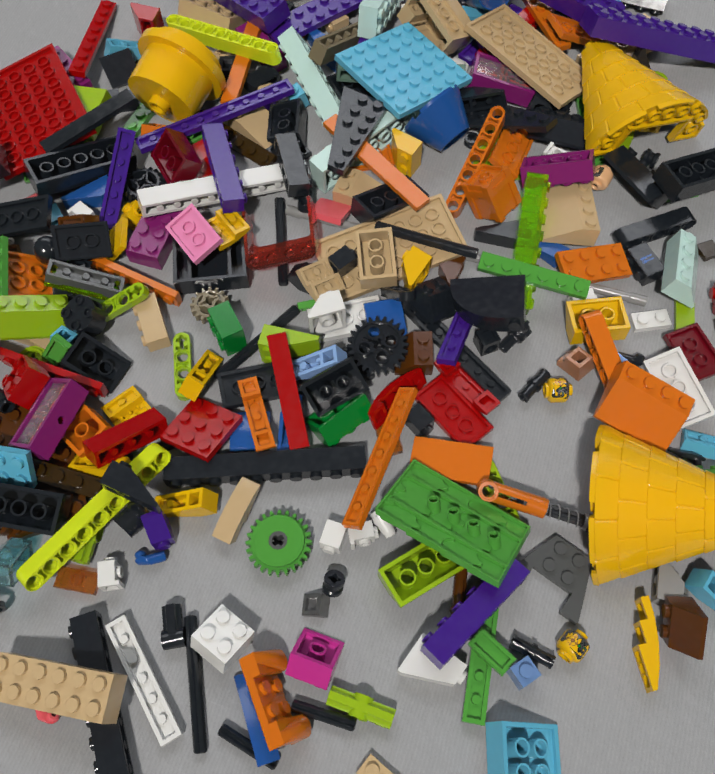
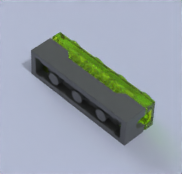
(82, 280)

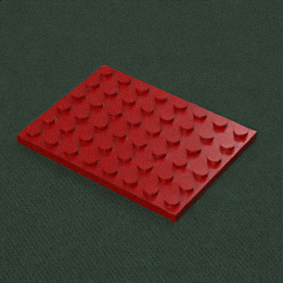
(35, 104)

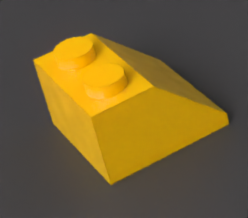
(406, 152)
(415, 267)

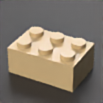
(376, 258)

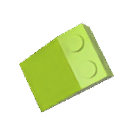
(299, 342)

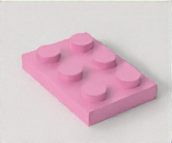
(194, 234)

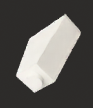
(420, 667)

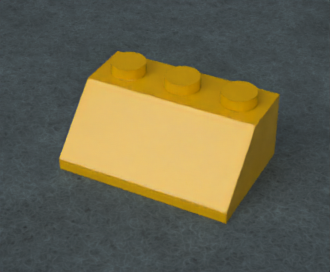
(613, 313)

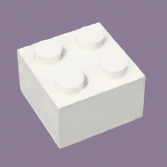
(222, 638)

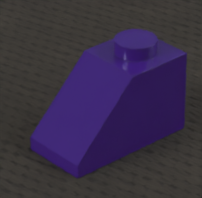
(158, 530)

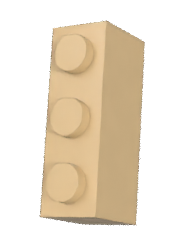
(152, 323)

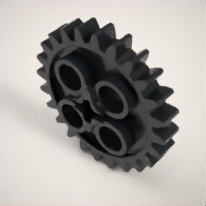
(386, 331)

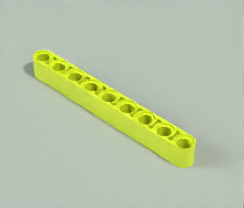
(228, 40)
(87, 523)

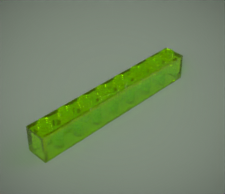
(530, 224)

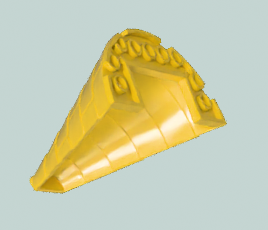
(629, 97)
(645, 507)

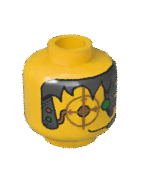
(557, 390)
(572, 646)

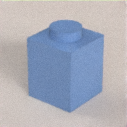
(523, 673)

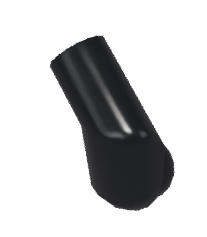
(636, 360)

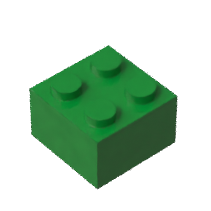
(226, 328)

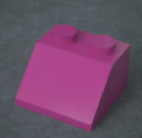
(314, 658)

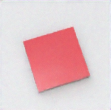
(332, 211)

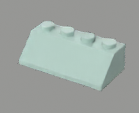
(681, 268)

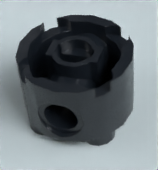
(84, 315)

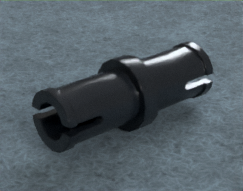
(534, 385)
(532, 651)

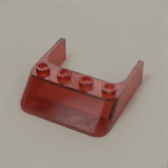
(283, 252)

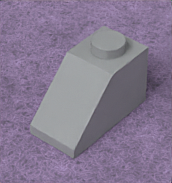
(666, 583)

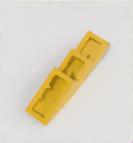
(648, 649)

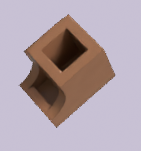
(576, 363)

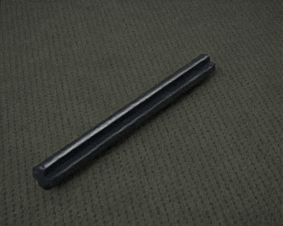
(281, 237)
(431, 241)
(252, 346)
(195, 689)

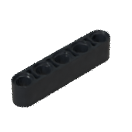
(654, 228)

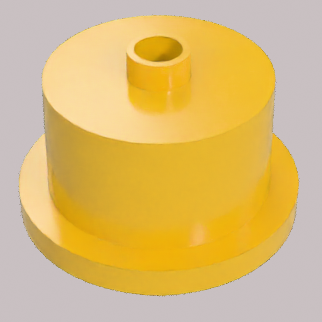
(175, 73)

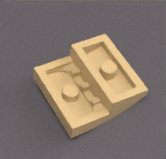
(320, 278)

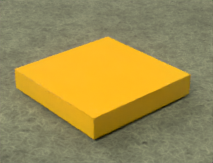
(118, 238)

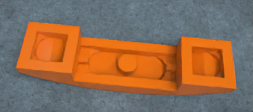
(256, 414)

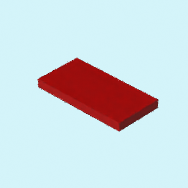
(453, 411)

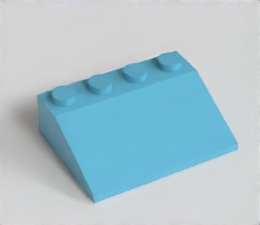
(522, 748)

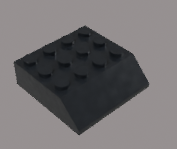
(219, 269)

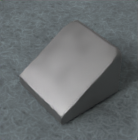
(316, 605)

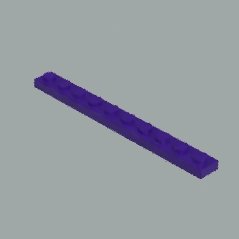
(220, 113)

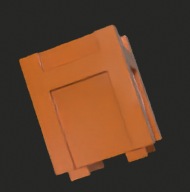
(491, 192)

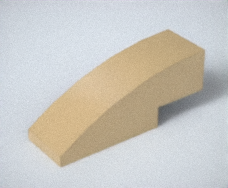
(236, 511)

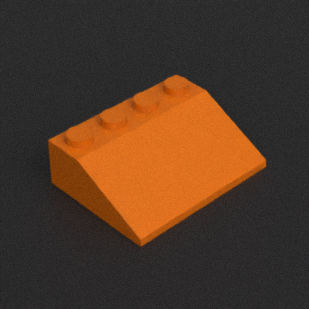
(643, 406)

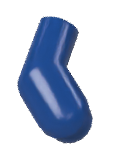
(154, 558)

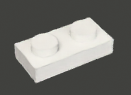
(650, 320)

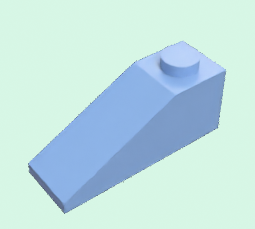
(317, 362)

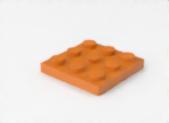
(26, 275)

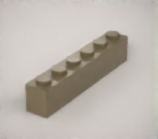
(327, 46)

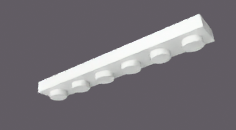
(144, 681)

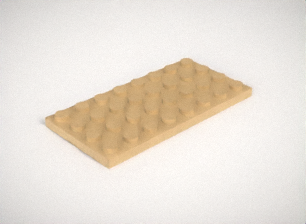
(528, 54)
(431, 219)

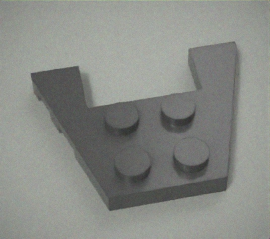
(566, 569)

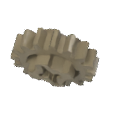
(205, 301)

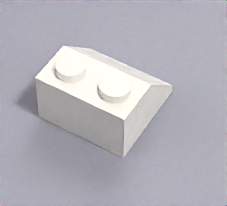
(327, 313)

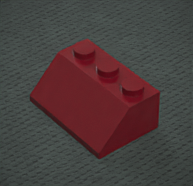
(176, 157)

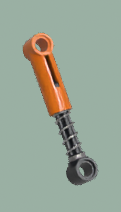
(531, 504)

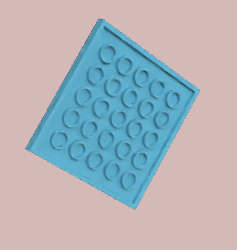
(402, 69)

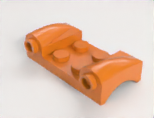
(267, 694)

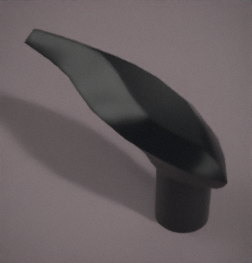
(697, 459)

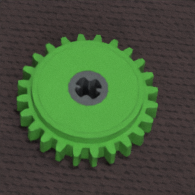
(277, 557)

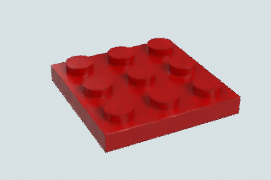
(201, 428)

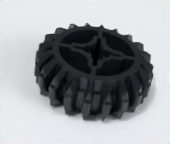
(141, 179)

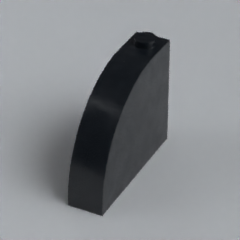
(491, 302)

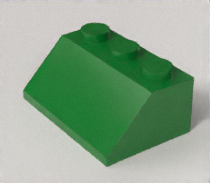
(339, 421)

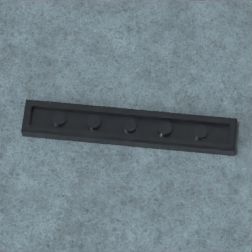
(88, 121)

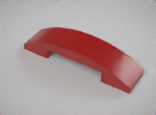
(482, 400)
(383, 402)

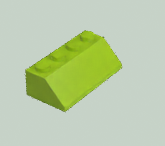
(30, 316)
(416, 573)

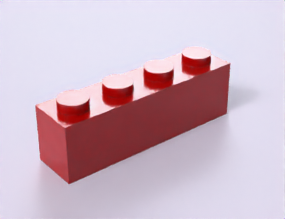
(125, 437)

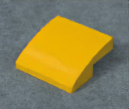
(229, 227)
(125, 406)

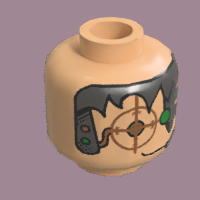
(602, 177)

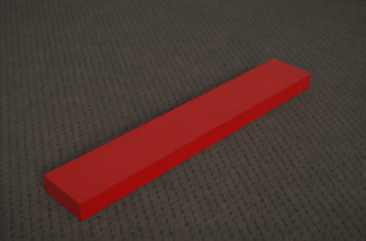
(288, 391)

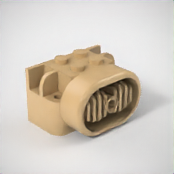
(438, 21)

